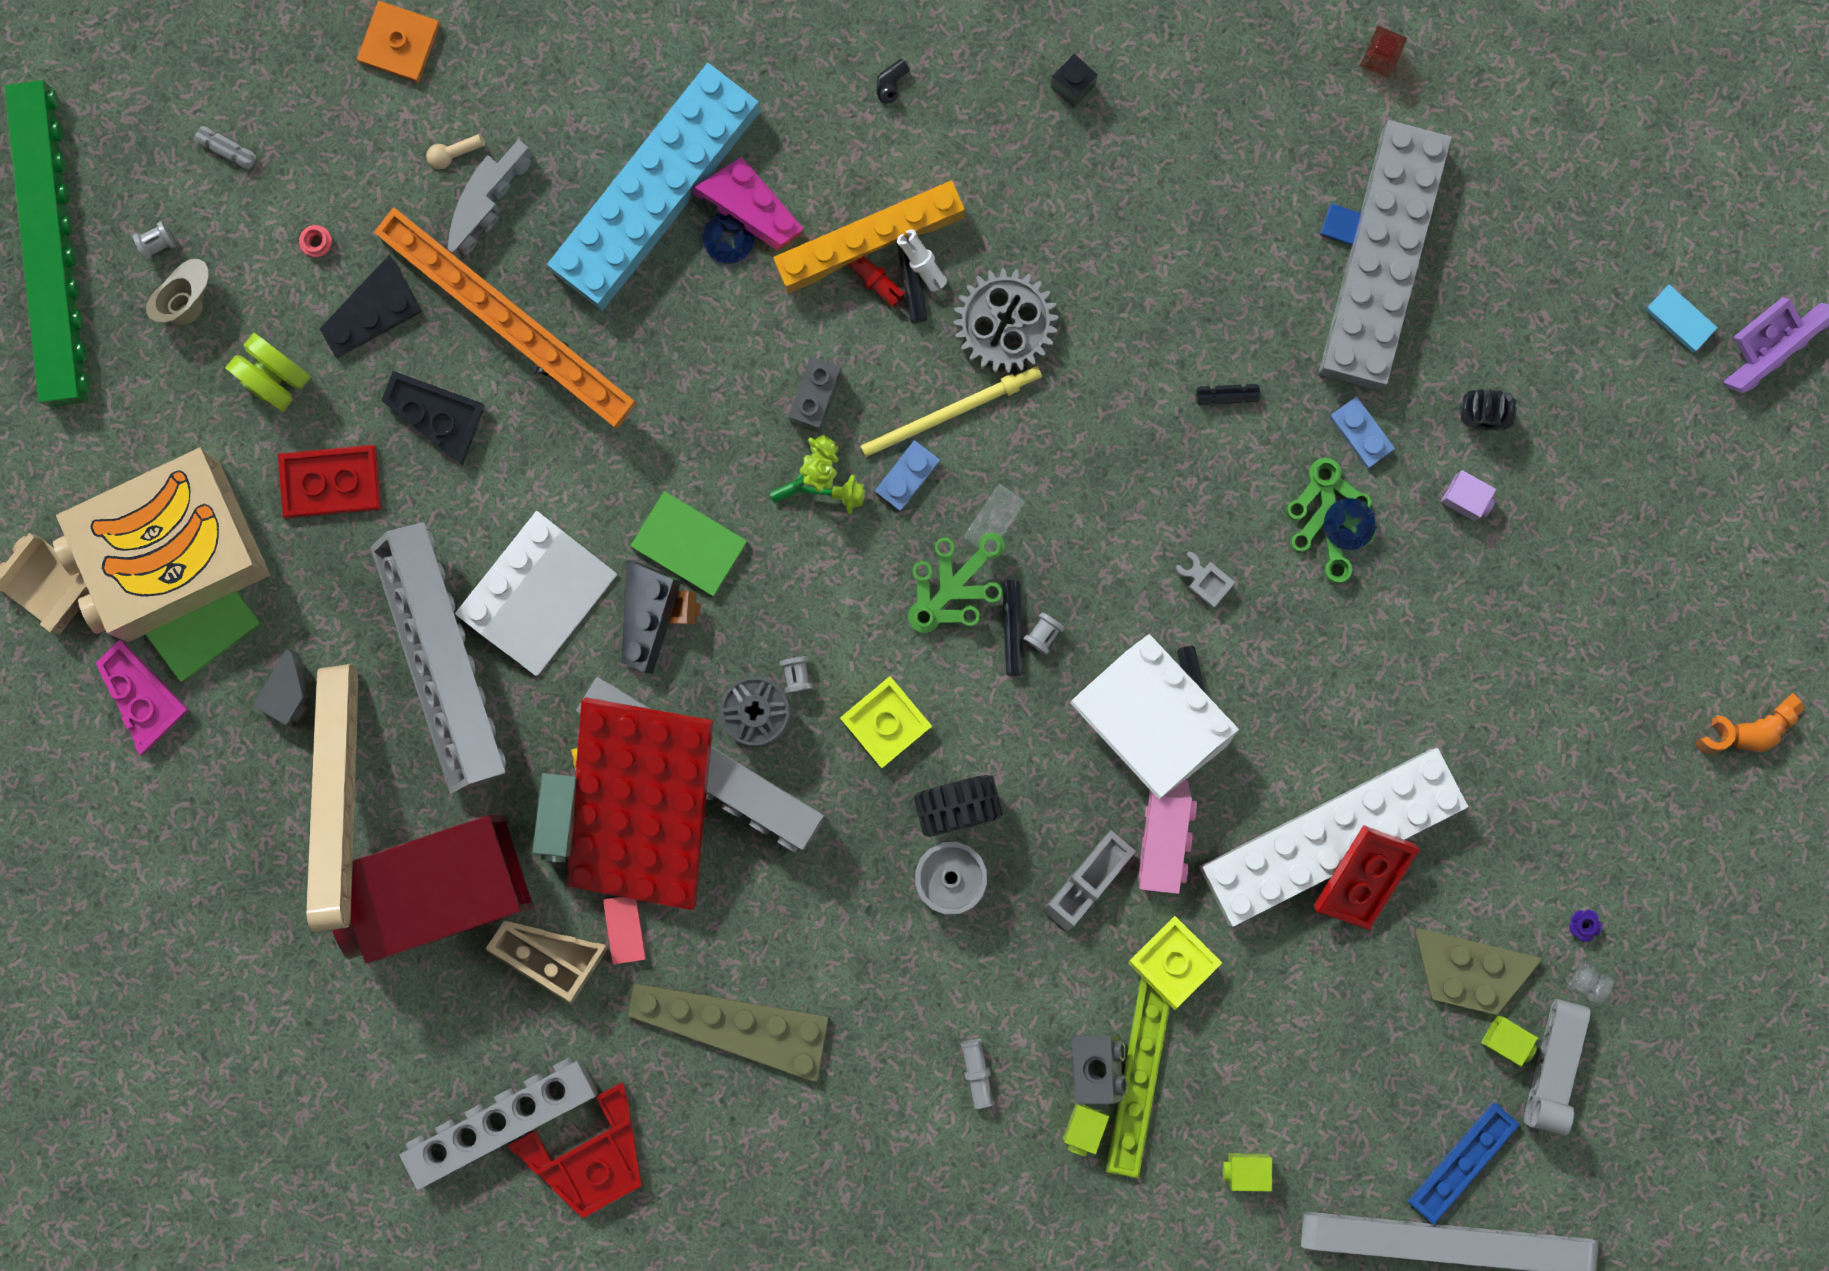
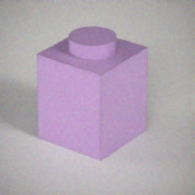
(1469, 496)

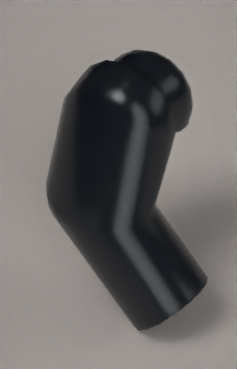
(887, 81)

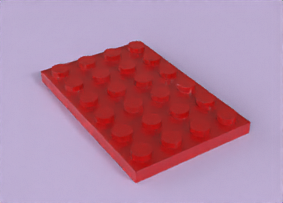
(639, 803)

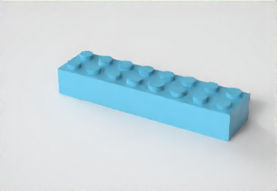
(654, 186)

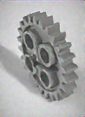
(1031, 333)

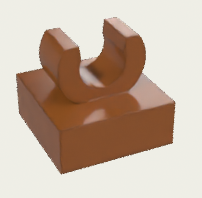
(685, 609)

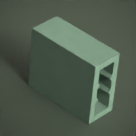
(555, 817)

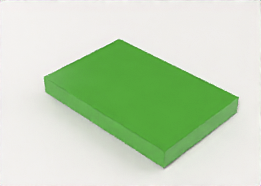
(689, 543)
(203, 634)

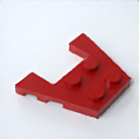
(595, 1170)

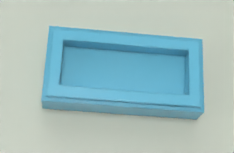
(1681, 318)

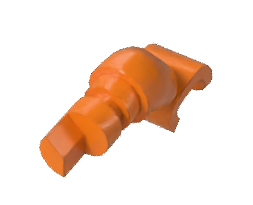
(1754, 736)

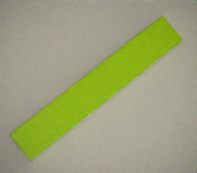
(1141, 1076)

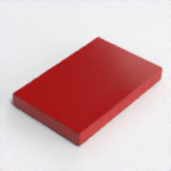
(329, 481)
(1366, 877)

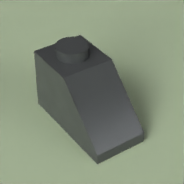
(285, 691)

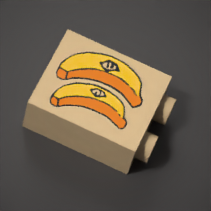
(159, 547)

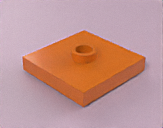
(398, 41)

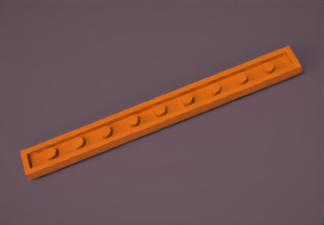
(506, 318)

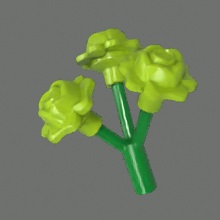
(819, 473)

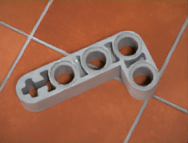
(1557, 1068)

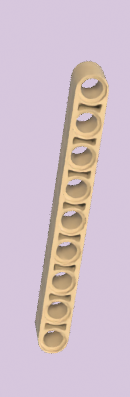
(332, 799)

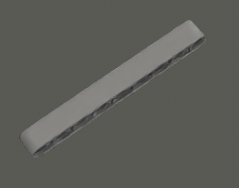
(1447, 1243)

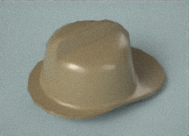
(181, 295)

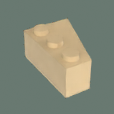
(547, 958)

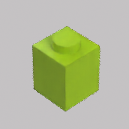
(1510, 1041)
(1085, 1129)
(1248, 1172)

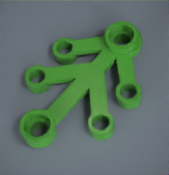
(1326, 488)
(952, 586)

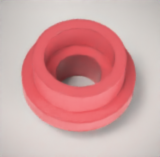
(312, 232)

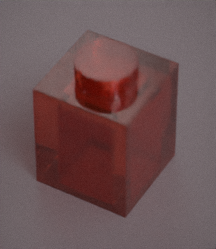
(1383, 51)

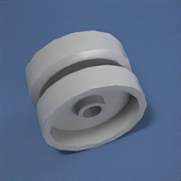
(970, 878)

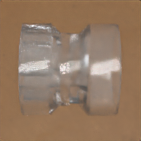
(1591, 983)

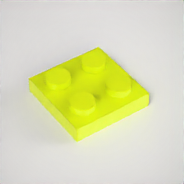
(886, 722)
(1174, 962)

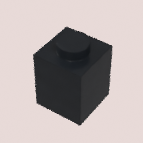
(1074, 80)

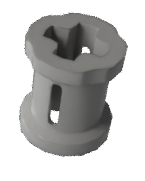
(144, 240)
(1044, 633)
(796, 674)

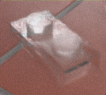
(995, 516)

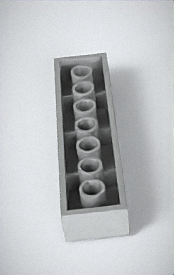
(1384, 255)
(438, 657)
(742, 788)

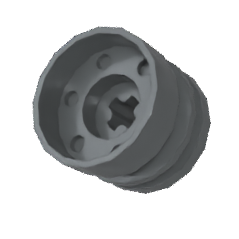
(766, 728)

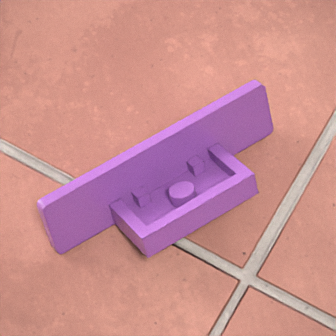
(1773, 339)

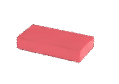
(624, 930)

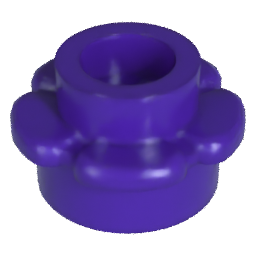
(1576, 925)

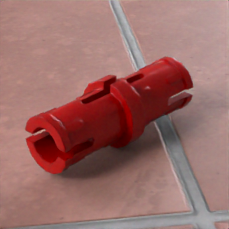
(877, 280)

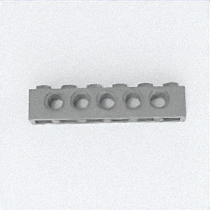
(425, 1168)

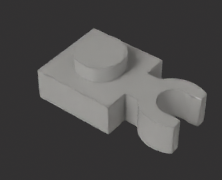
(1208, 582)

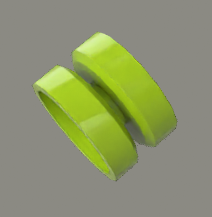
(266, 374)

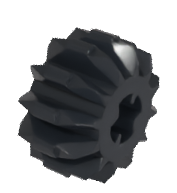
(1488, 409)

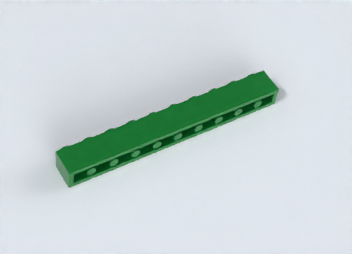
(46, 243)

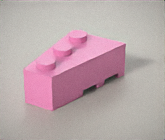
(1167, 840)

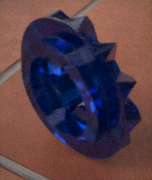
(723, 251)
(1336, 517)

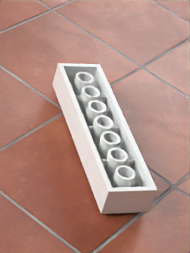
(1314, 843)

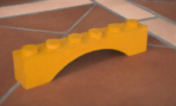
(840, 247)

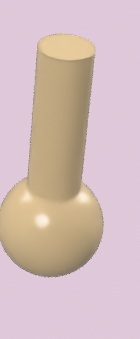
(440, 155)

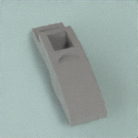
(475, 207)

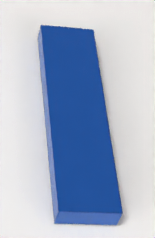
(1463, 1163)

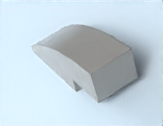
(1089, 881)

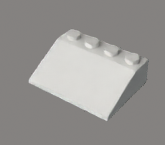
(536, 593)
(1155, 716)

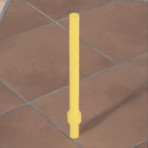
(1009, 385)

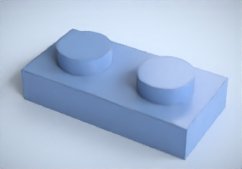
(1361, 432)
(907, 476)

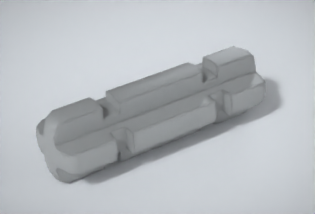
(225, 147)

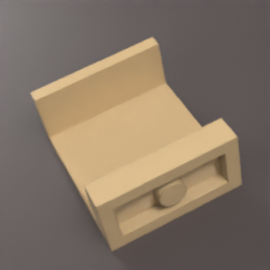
(41, 583)

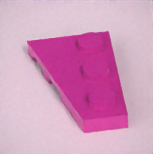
(748, 199)
(141, 696)

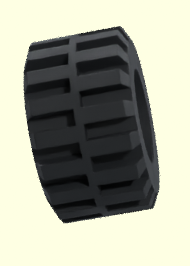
(958, 805)

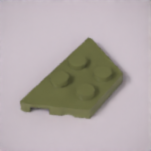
(1471, 972)

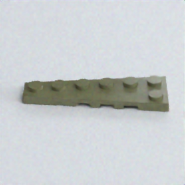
(755, 1031)

